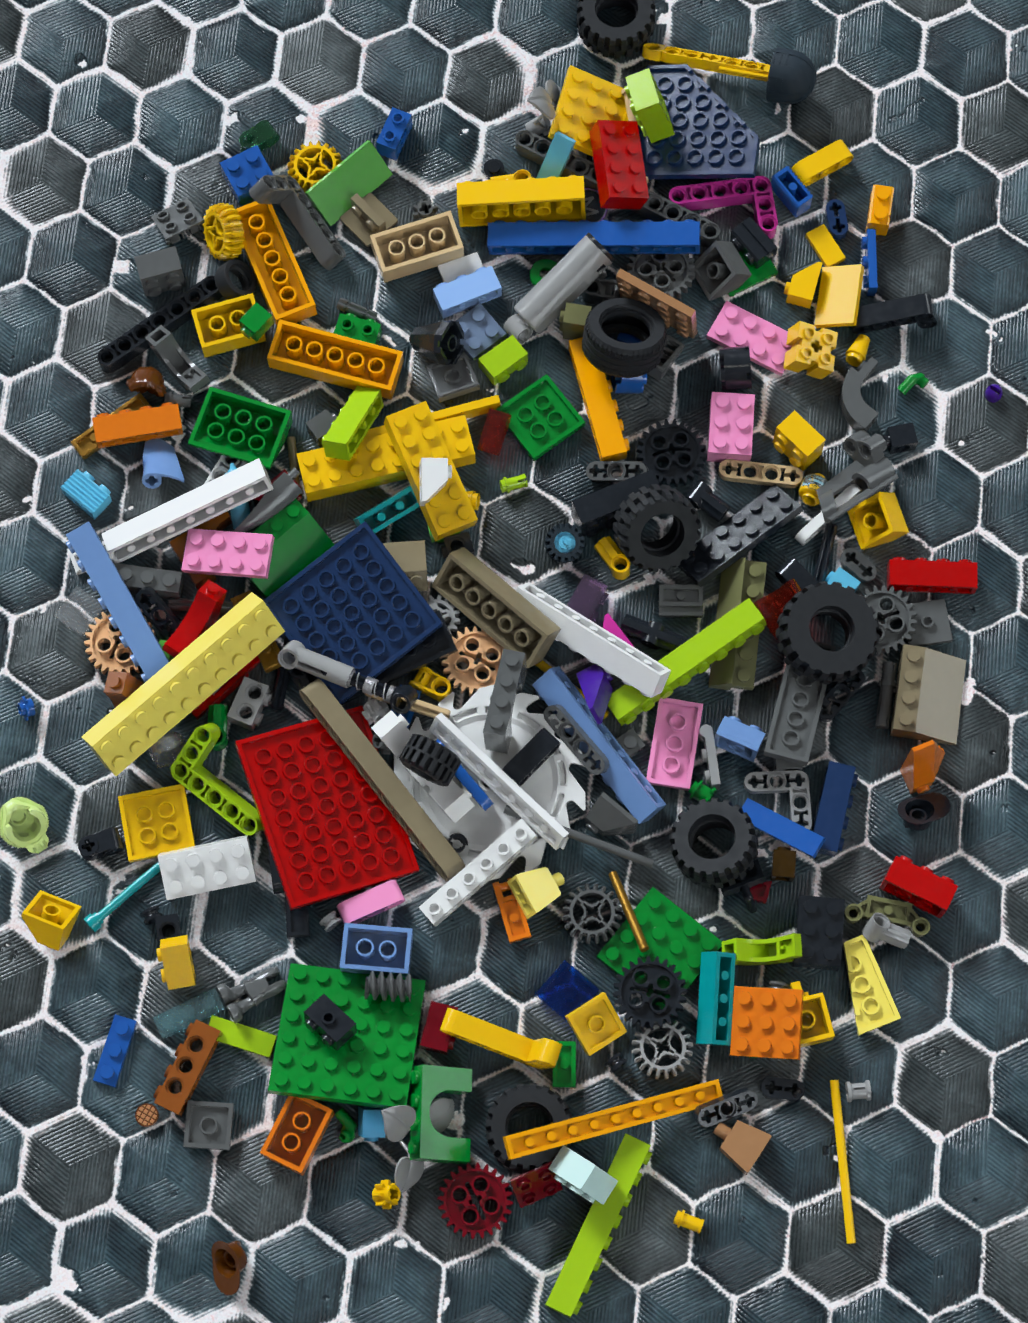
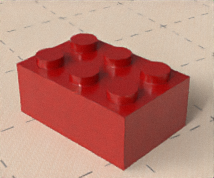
(919, 886)

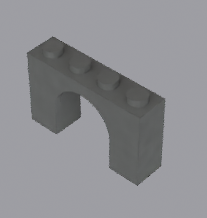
(508, 682)

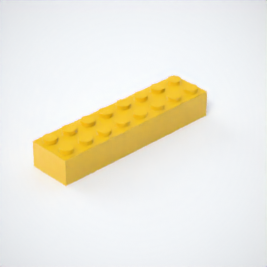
(375, 462)

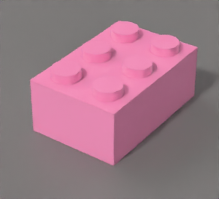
(730, 426)

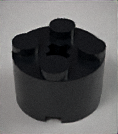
(735, 368)

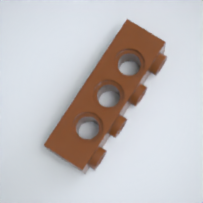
(178, 1102)

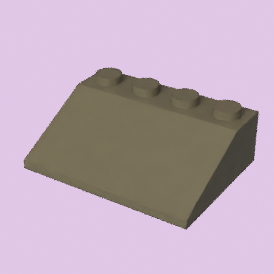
(928, 695)

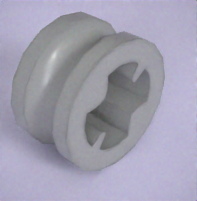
(330, 921)

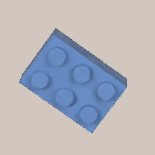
(376, 949)

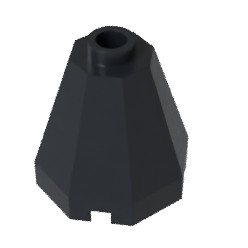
(439, 341)

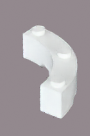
(450, 798)

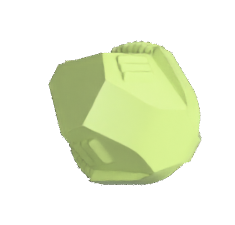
(24, 824)

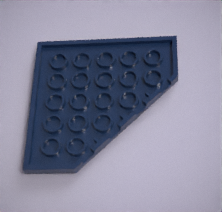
(708, 135)

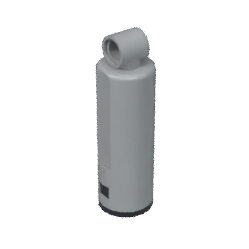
(560, 285)

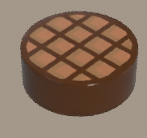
(147, 1115)

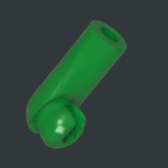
(912, 380)
(348, 1126)

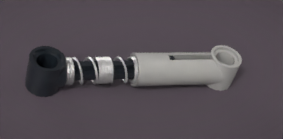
(345, 676)

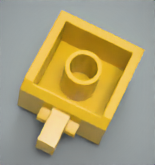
(815, 1019)

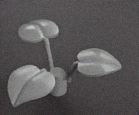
(542, 100)
(397, 1125)

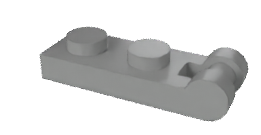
(709, 756)

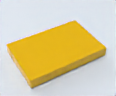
(839, 296)

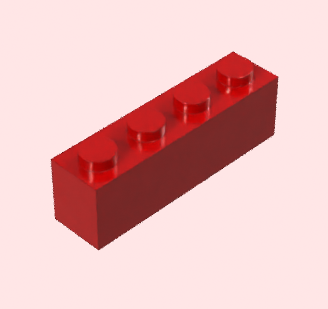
(932, 576)

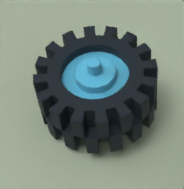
(564, 543)

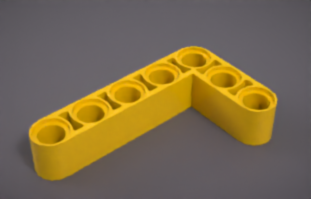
(535, 1053)

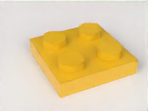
(596, 1024)

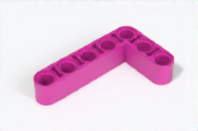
(731, 198)

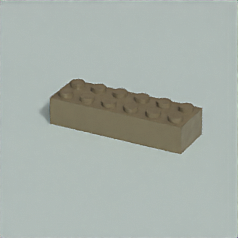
(495, 606)

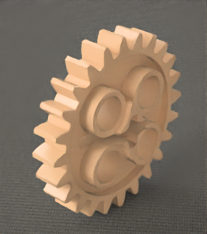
(102, 634)
(467, 678)

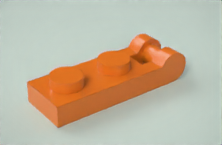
(512, 914)

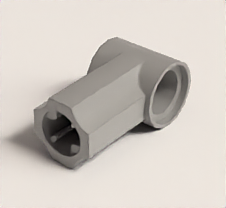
(881, 929)

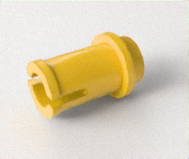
(688, 1221)

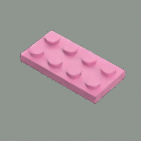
(741, 328)
(228, 553)
(674, 743)

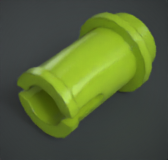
(513, 483)

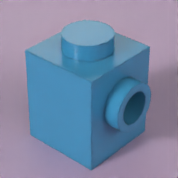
(370, 1123)

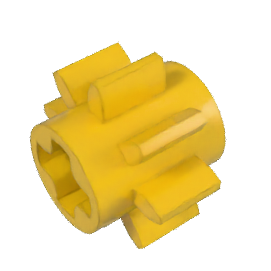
(386, 1194)

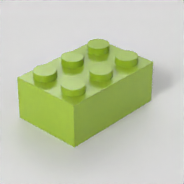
(648, 106)

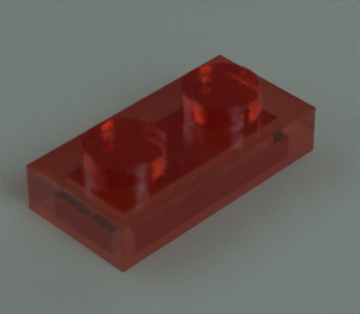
(494, 432)

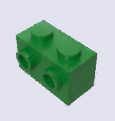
(357, 328)

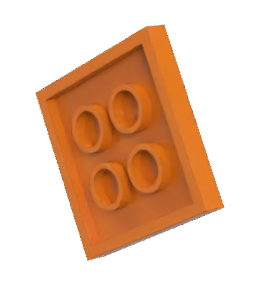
(767, 1022)

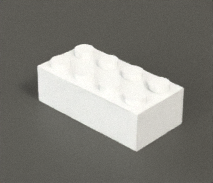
(207, 867)

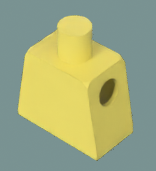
(535, 889)

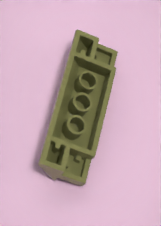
(737, 583)

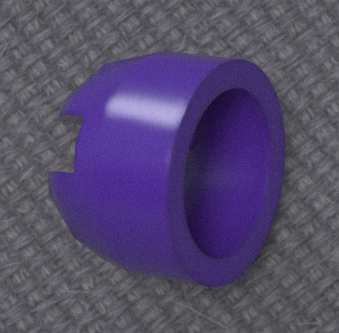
(991, 395)

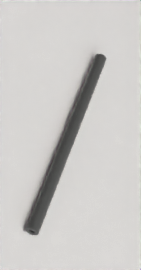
(597, 843)

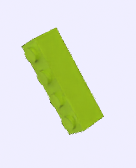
(352, 423)

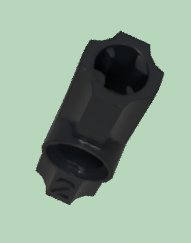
(651, 634)

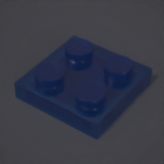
(566, 990)

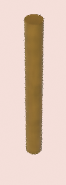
(627, 908)

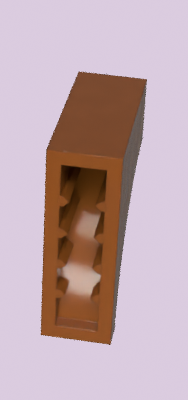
(178, 545)
(120, 686)

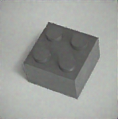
(160, 271)

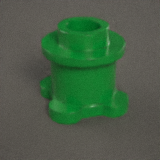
(701, 791)

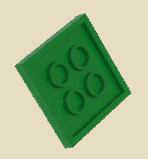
(541, 417)

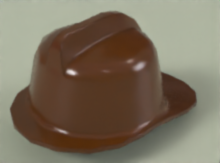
(228, 1263)

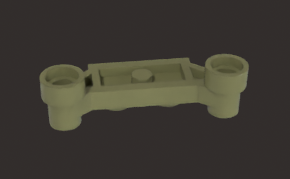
(897, 912)

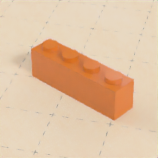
(137, 425)

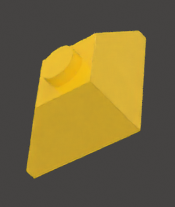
(50, 919)

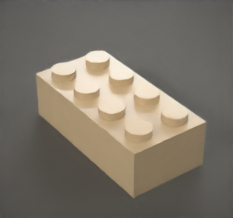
(417, 246)

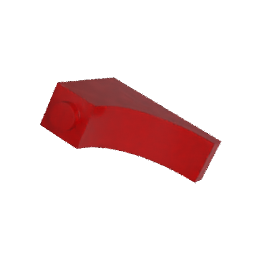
(198, 619)

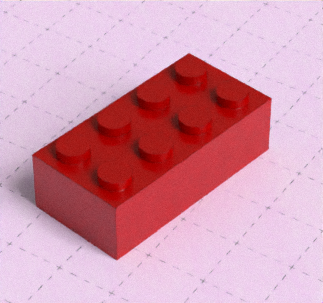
(619, 164)

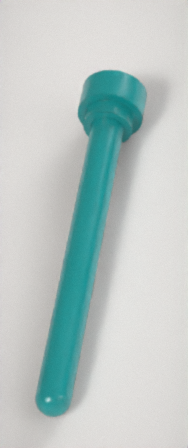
(96, 919)

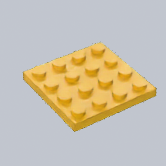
(583, 103)

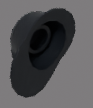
(922, 810)

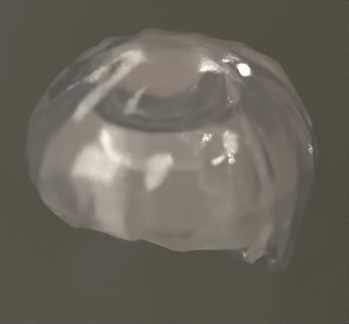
(167, 749)

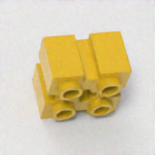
(810, 350)

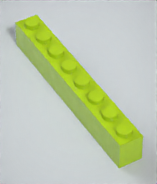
(692, 658)
(597, 1227)

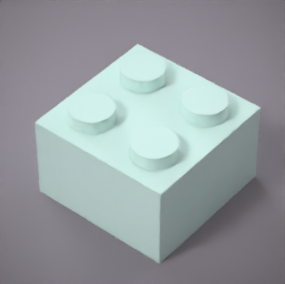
(582, 1176)

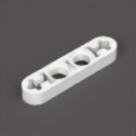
(818, 523)

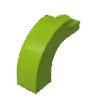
(764, 951)

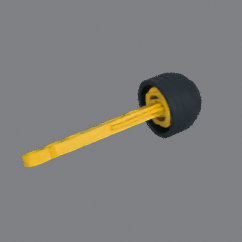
(788, 77)

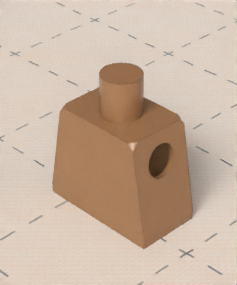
(742, 1144)

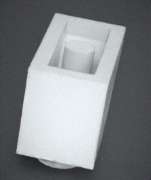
(432, 477)

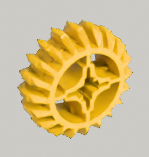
(310, 159)
(223, 231)

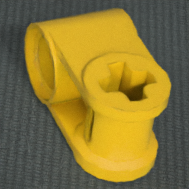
(428, 681)

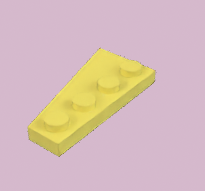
(869, 991)

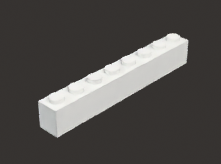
(187, 511)
(599, 644)

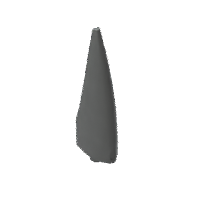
(272, 502)

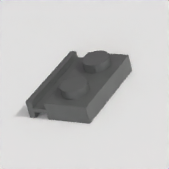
(680, 601)

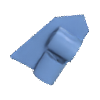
(159, 462)

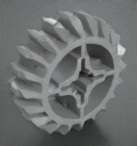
(653, 1042)

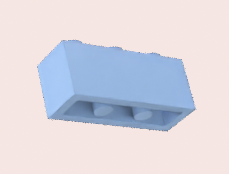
(467, 291)

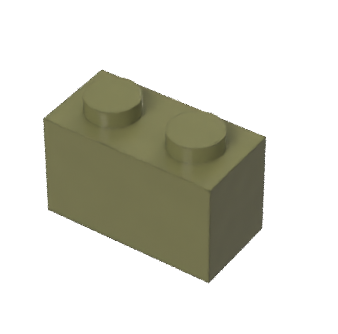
(573, 320)

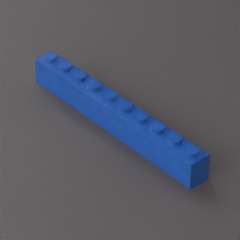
(616, 237)

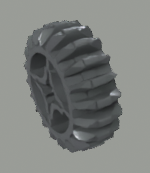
(598, 921)

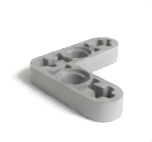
(794, 791)

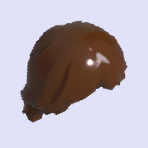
(148, 380)

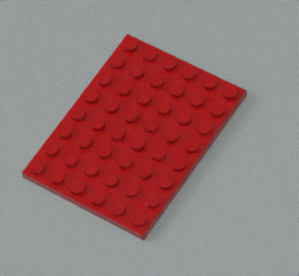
(321, 814)

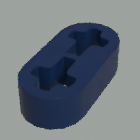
(841, 219)

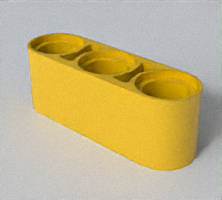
(822, 163)

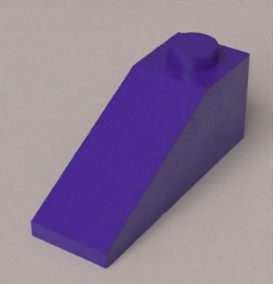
(596, 690)

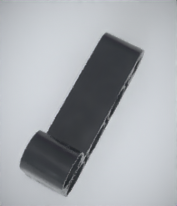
(897, 312)

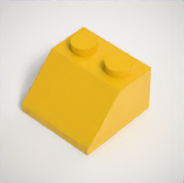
(878, 520)

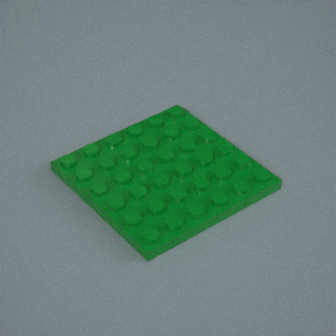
(370, 1066)

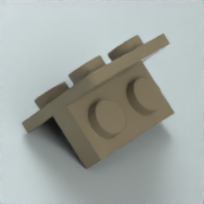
(367, 217)

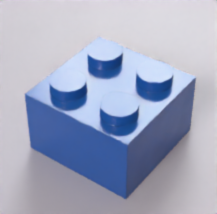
(243, 172)

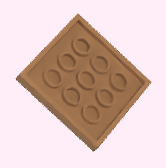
(671, 310)

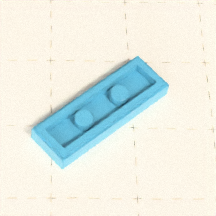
(557, 156)

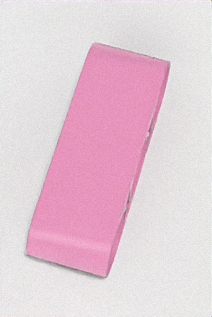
(371, 902)

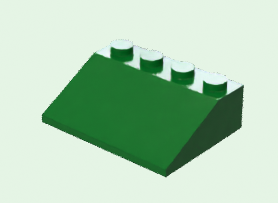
(241, 427)
(296, 545)

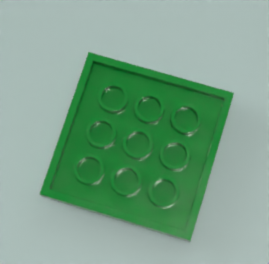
(669, 935)

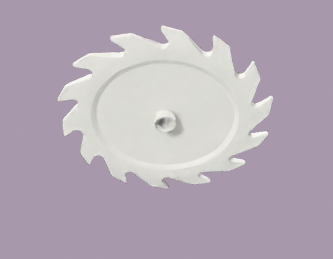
(549, 785)

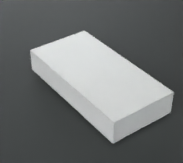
(464, 265)

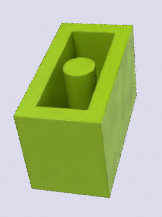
(503, 360)

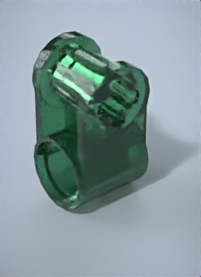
(261, 135)

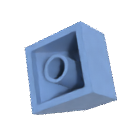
(739, 738)

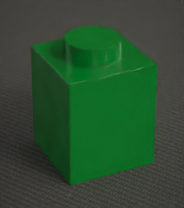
(255, 322)

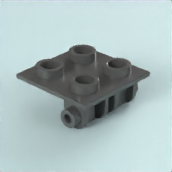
(178, 220)

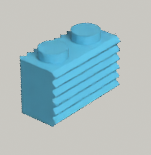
(86, 493)

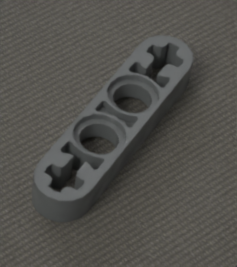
(578, 737)

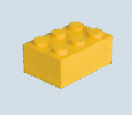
(220, 326)

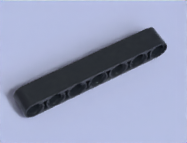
(164, 314)

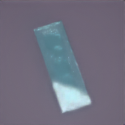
(181, 1016)

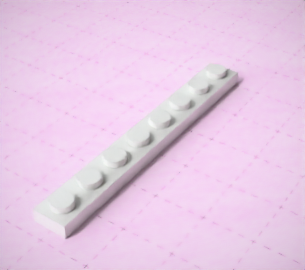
(499, 781)

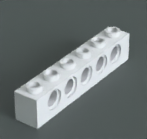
(478, 872)

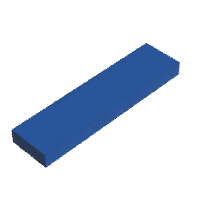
(783, 829)

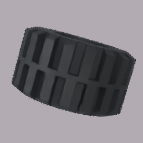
(430, 760)

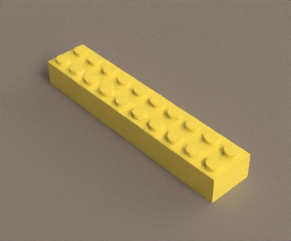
(183, 684)

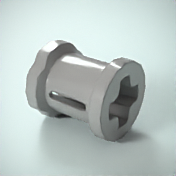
(858, 1091)

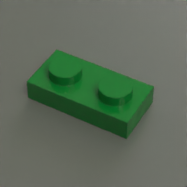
(565, 1070)

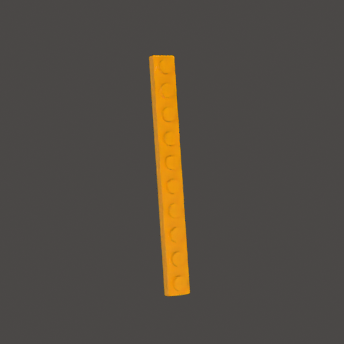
(610, 1119)

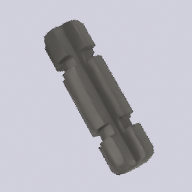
(356, 309)

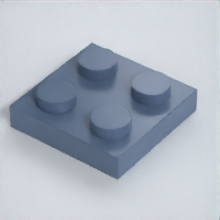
(480, 332)

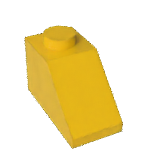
(802, 286)

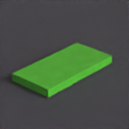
(358, 174)

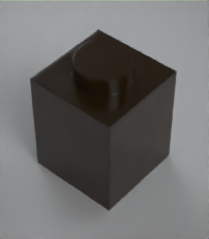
(783, 864)

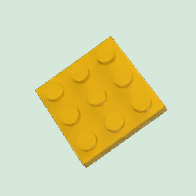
(156, 822)

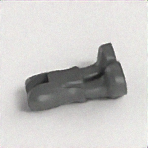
(256, 990)

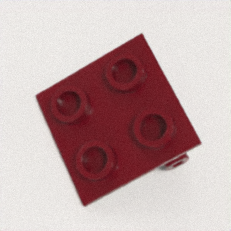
(535, 1185)

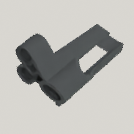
(869, 471)

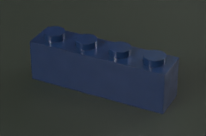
(833, 805)

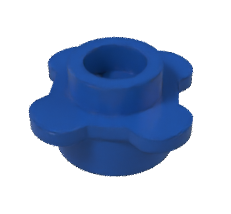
(26, 708)

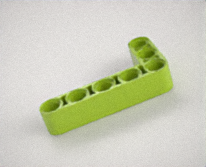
(212, 784)

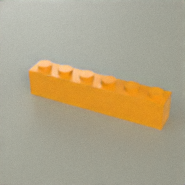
(599, 406)

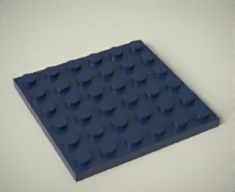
(354, 608)

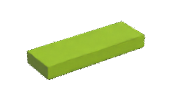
(244, 1037)

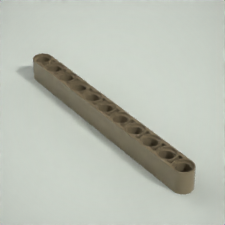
(382, 779)

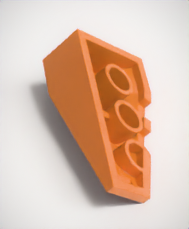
(922, 766)

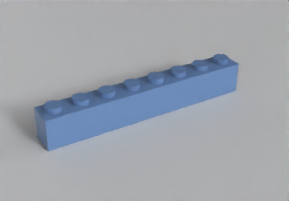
(117, 599)
(622, 775)

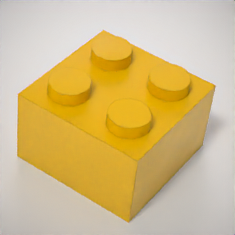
(798, 441)

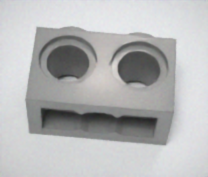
(244, 703)

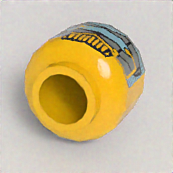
(809, 486)

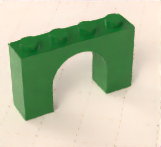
(425, 1141)

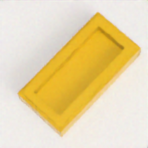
(825, 246)

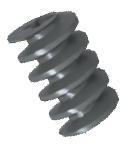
(388, 986)

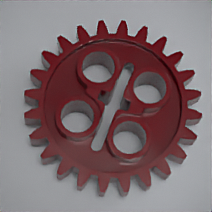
(456, 1210)

